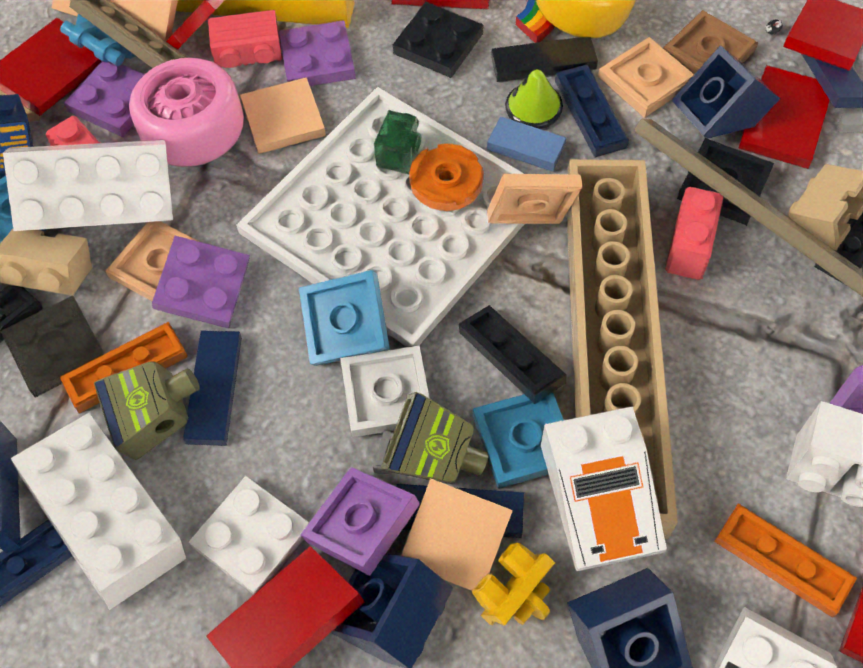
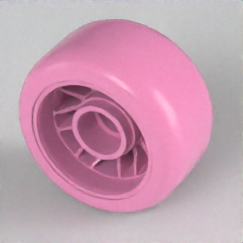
(189, 107)

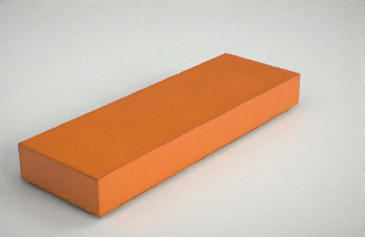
(157, 346)
(786, 560)

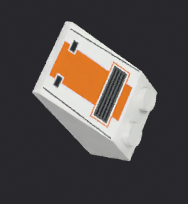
(603, 488)

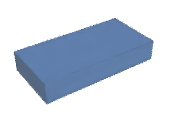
(526, 143)

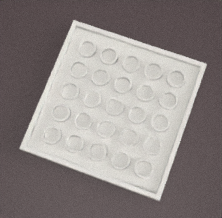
(351, 217)

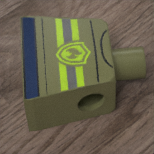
(144, 406)
(432, 443)

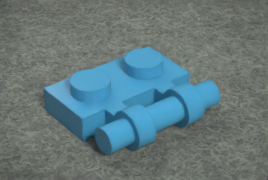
(91, 37)

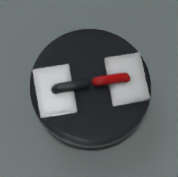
(774, 26)

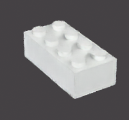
(88, 184)
(99, 510)

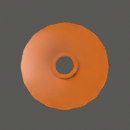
(442, 163)

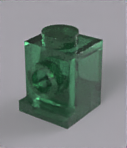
(397, 142)

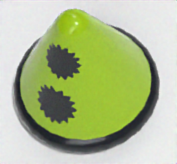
(534, 102)

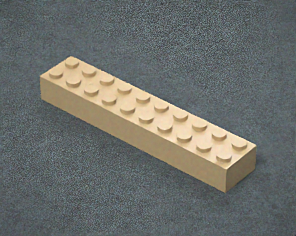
(618, 311)

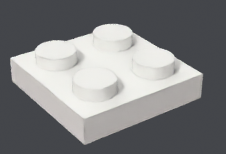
(379, 387)
(250, 535)

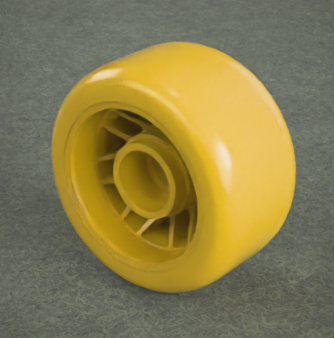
(586, 17)

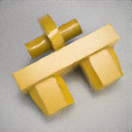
(520, 591)

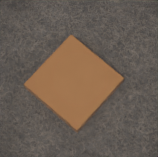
(702, 38)

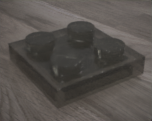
(51, 345)

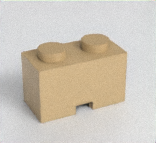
(830, 203)
(44, 262)

